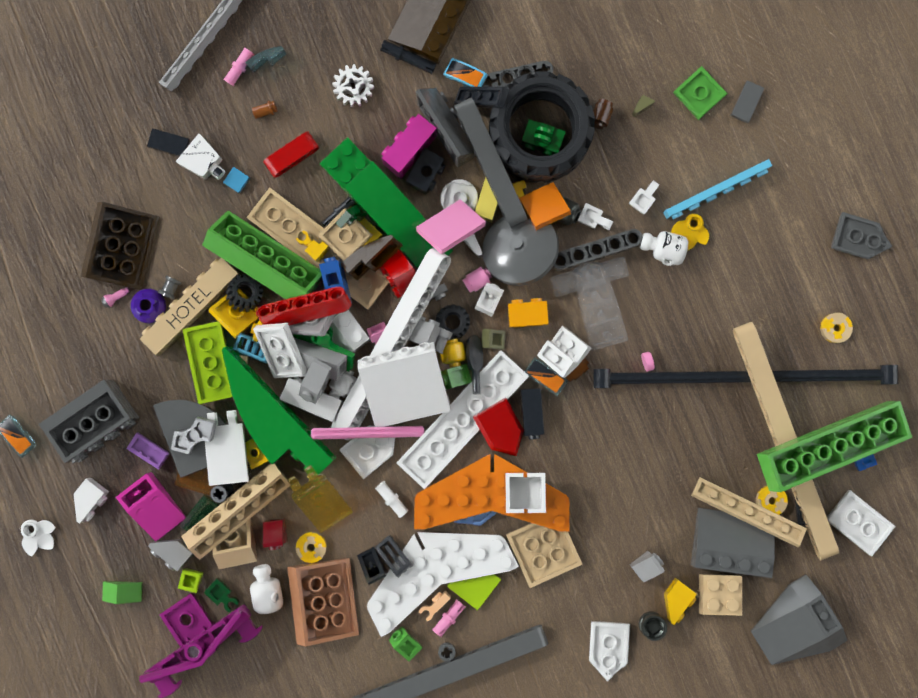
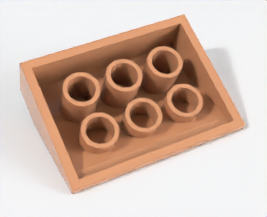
(323, 601)

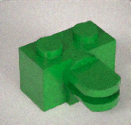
(542, 138)

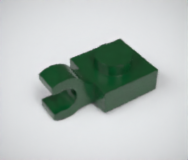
(350, 217)

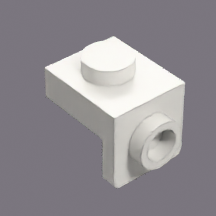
(489, 299)

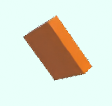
(544, 206)

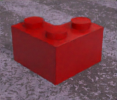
(398, 273)

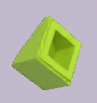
(190, 580)

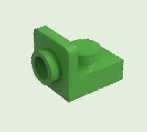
(456, 376)
(405, 644)

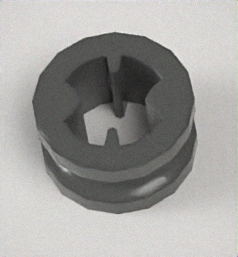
(441, 649)

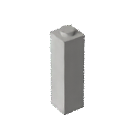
(331, 358)

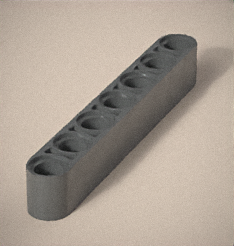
(490, 162)

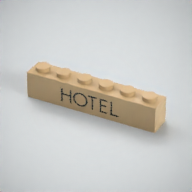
(189, 306)

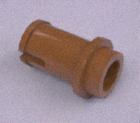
(265, 109)

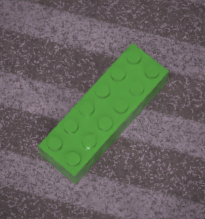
(261, 257)

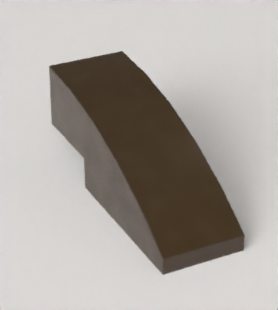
(371, 256)

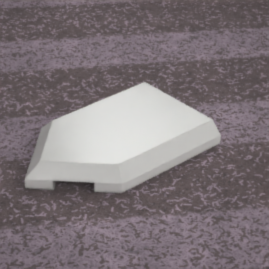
(368, 453)
(609, 647)

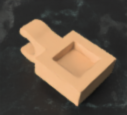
(438, 601)

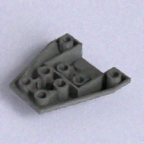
(798, 624)

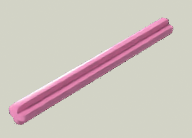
(367, 432)

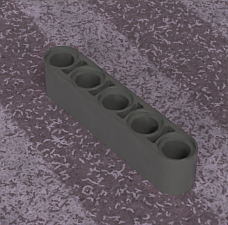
(604, 244)

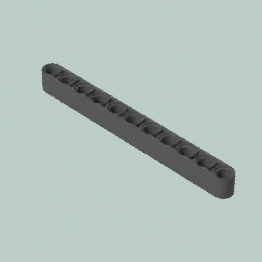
(462, 665)

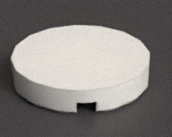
(458, 190)

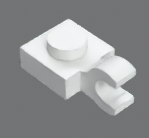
(644, 199)
(592, 216)

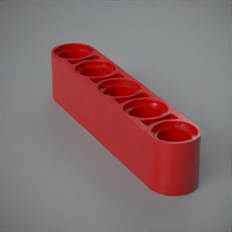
(305, 307)

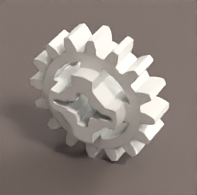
(360, 83)

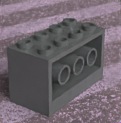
(85, 424)

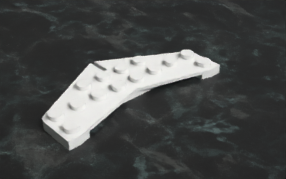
(443, 561)

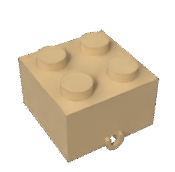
(720, 594)

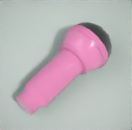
(109, 300)

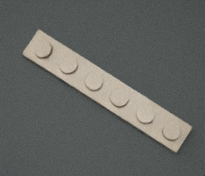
(749, 512)

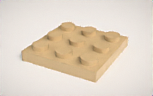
(543, 552)

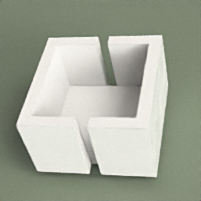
(525, 493)

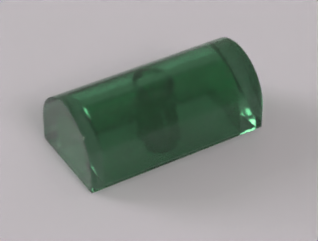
(199, 511)

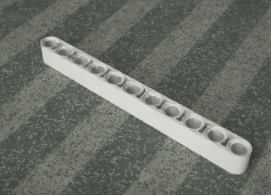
(397, 330)

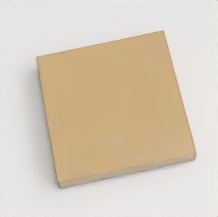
(345, 240)

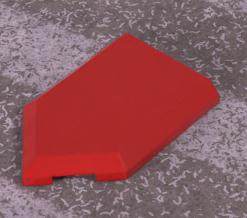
(500, 427)

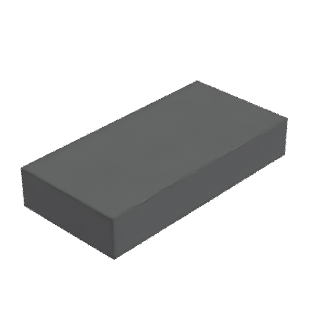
(747, 101)

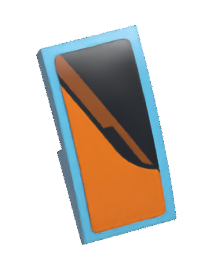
(465, 74)

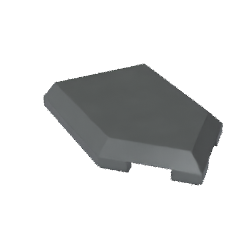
(859, 237)

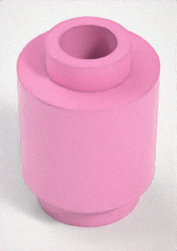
(477, 279)

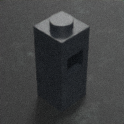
(532, 413)

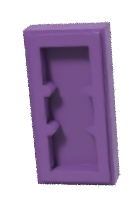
(148, 450)

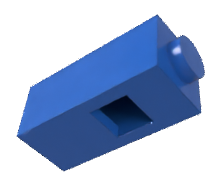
(334, 274)

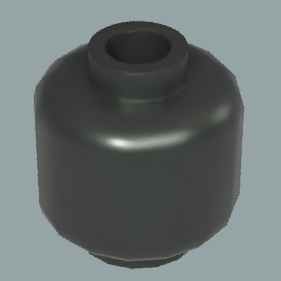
(575, 212)

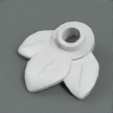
(39, 538)

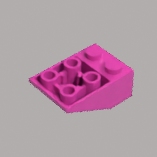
(151, 506)

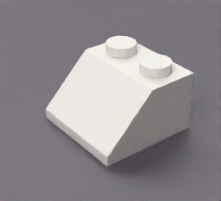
(348, 332)

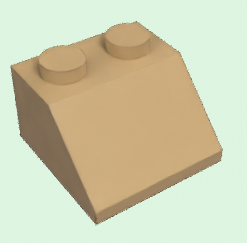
(237, 548)

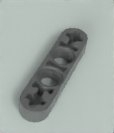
(516, 72)

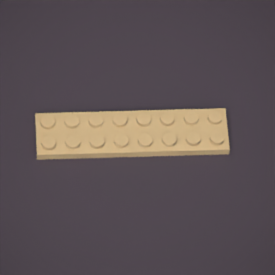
(287, 222)

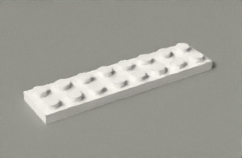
(456, 428)

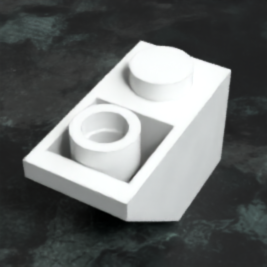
(87, 498)

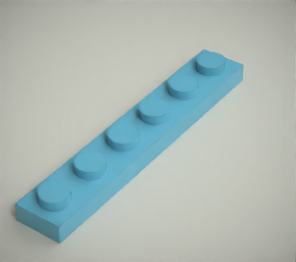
(725, 187)

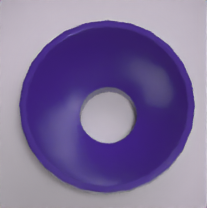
(158, 305)

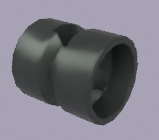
(652, 626)

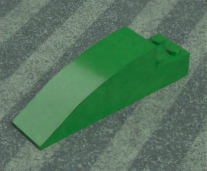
(378, 198)
(270, 419)

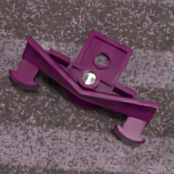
(195, 640)

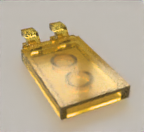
(319, 500)

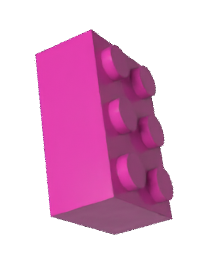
(409, 145)

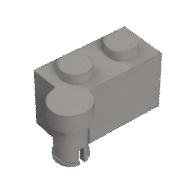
(430, 333)

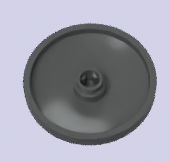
(520, 252)

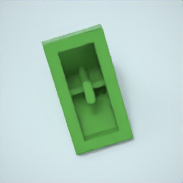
(122, 592)

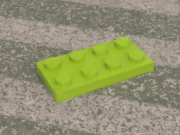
(206, 361)

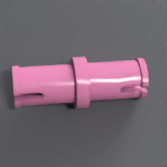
(238, 67)
(448, 618)

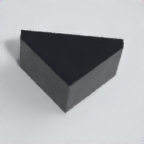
(372, 565)

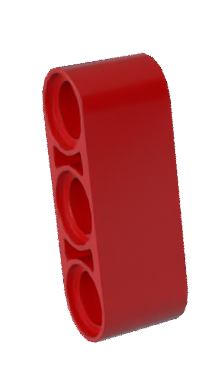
(291, 154)

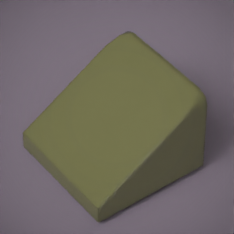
(642, 105)
(493, 339)

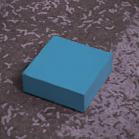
(236, 180)

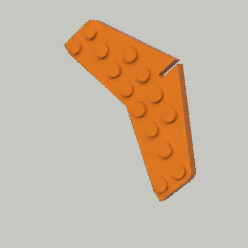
(478, 491)

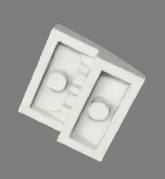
(564, 352)

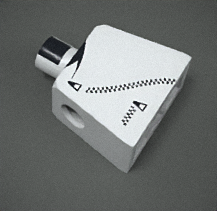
(201, 159)

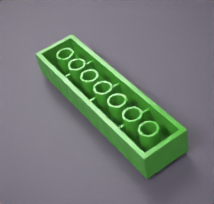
(834, 446)

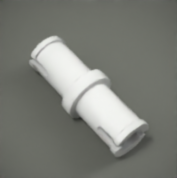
(391, 499)

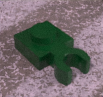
(218, 593)

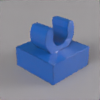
(865, 462)

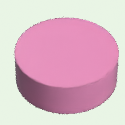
(648, 361)

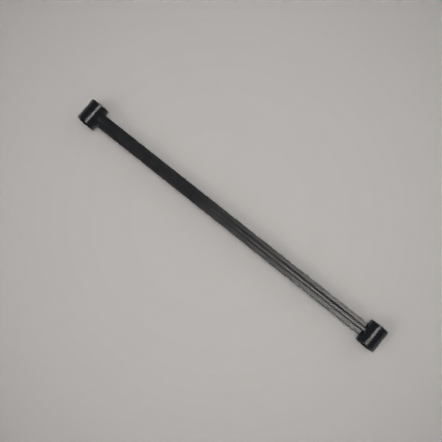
(604, 377)

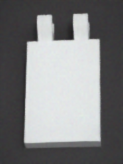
(227, 452)

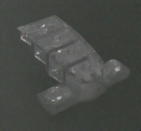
(596, 299)

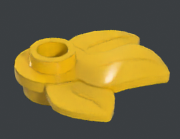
(693, 234)

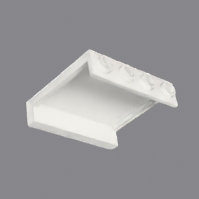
(403, 385)

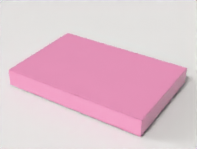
(450, 226)

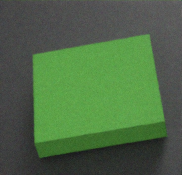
(700, 93)

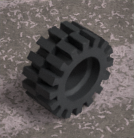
(238, 301)
(458, 311)

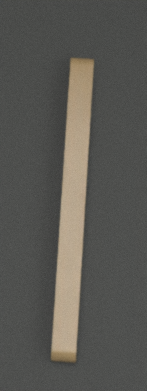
(781, 432)

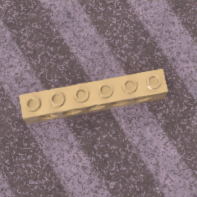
(235, 511)

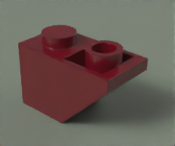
(274, 534)

